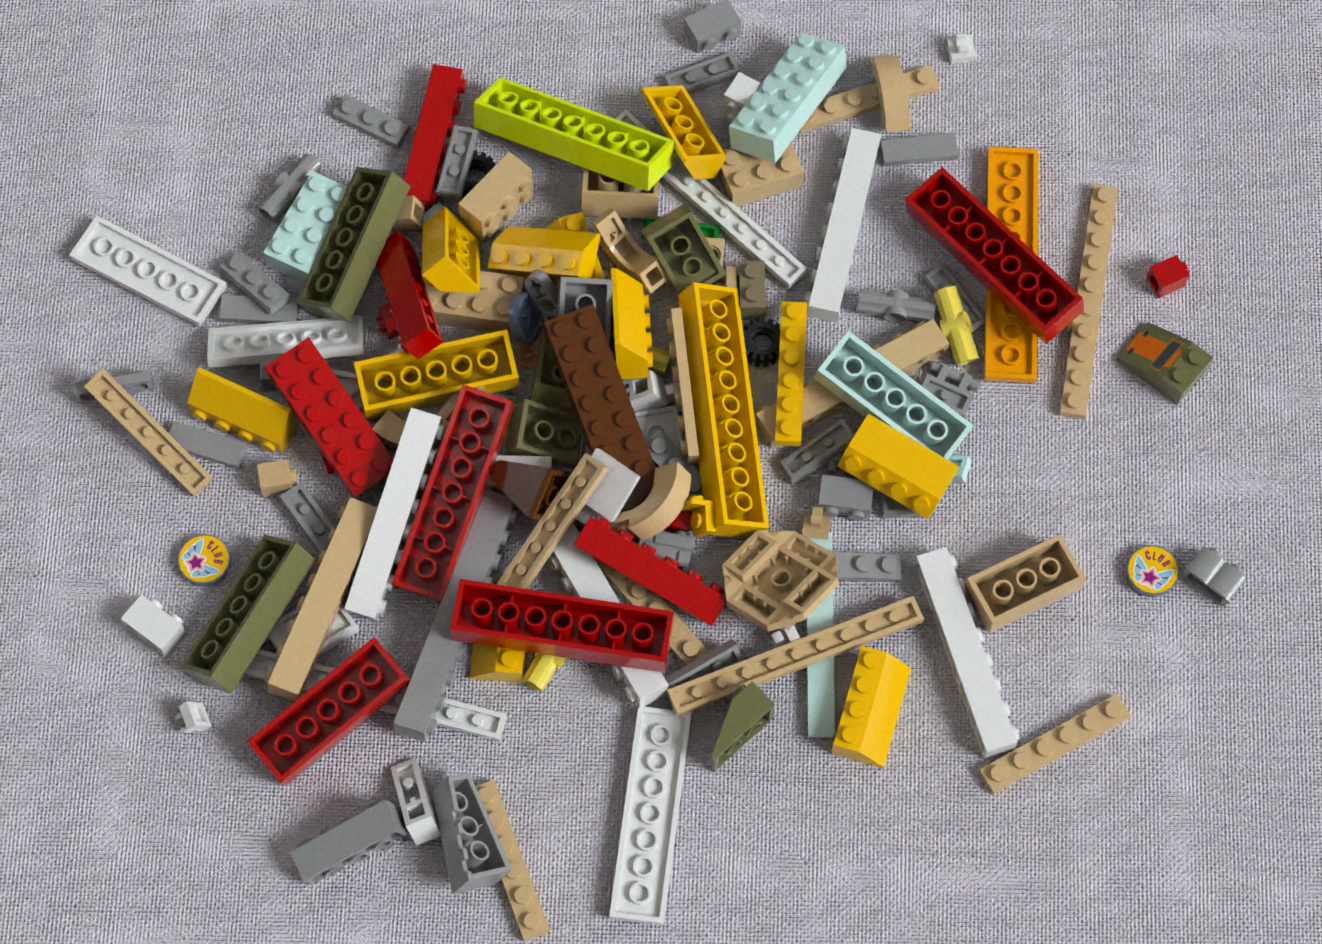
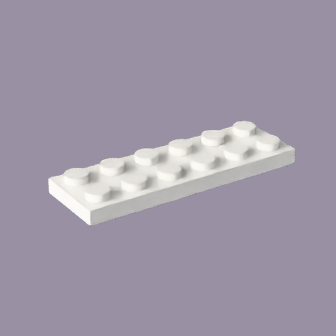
(148, 270)
(246, 342)

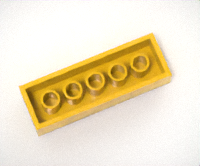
(405, 382)

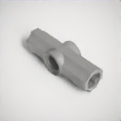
(287, 187)
(896, 306)

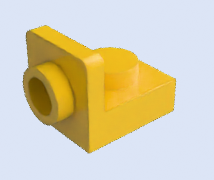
(702, 515)

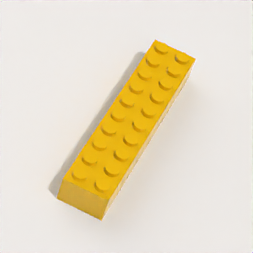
(723, 409)

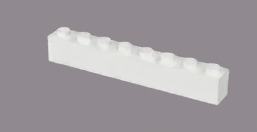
(843, 225)
(394, 514)
(586, 580)
(965, 653)

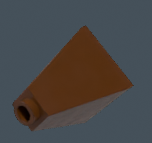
(529, 486)

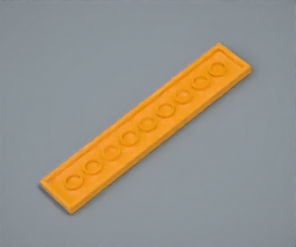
(1013, 199)

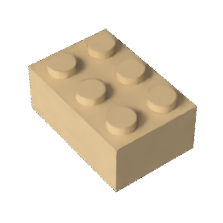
(754, 179)
(603, 192)
(496, 197)

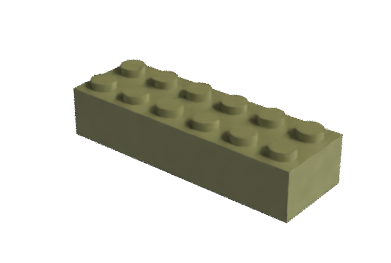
(353, 244)
(247, 613)

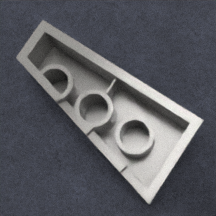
(467, 836)
(350, 841)

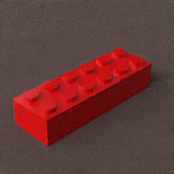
(330, 417)
(329, 711)

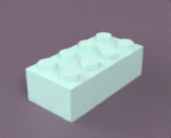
(304, 227)

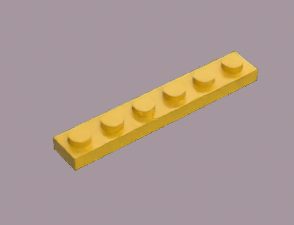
(791, 374)

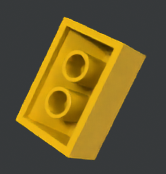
(497, 664)

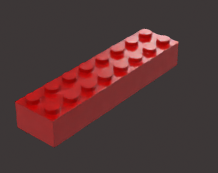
(994, 255)
(453, 492)
(562, 625)

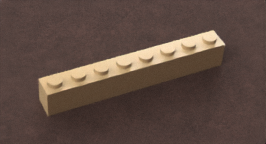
(904, 351)
(322, 601)

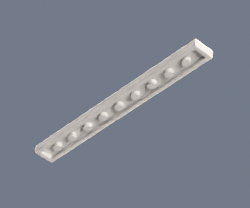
(730, 218)
(454, 716)

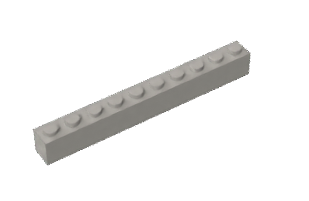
(440, 652)

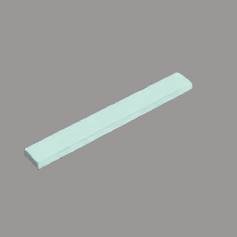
(821, 675)

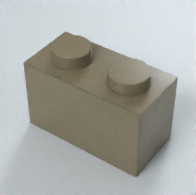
(752, 289)

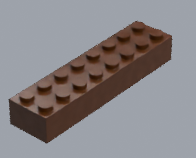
(599, 395)

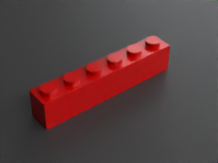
(433, 132)
(408, 297)
(650, 570)

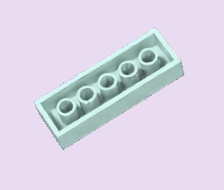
(787, 97)
(884, 391)

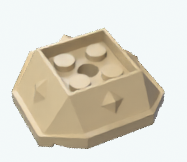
(778, 578)

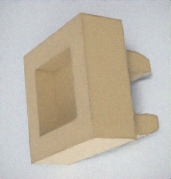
(730, 278)
(816, 525)

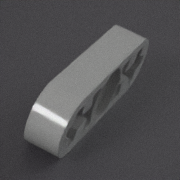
(541, 289)

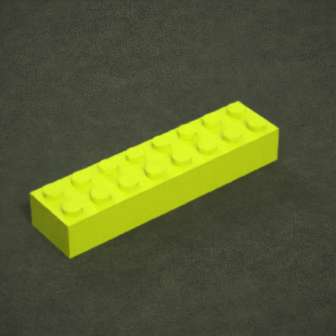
(574, 134)

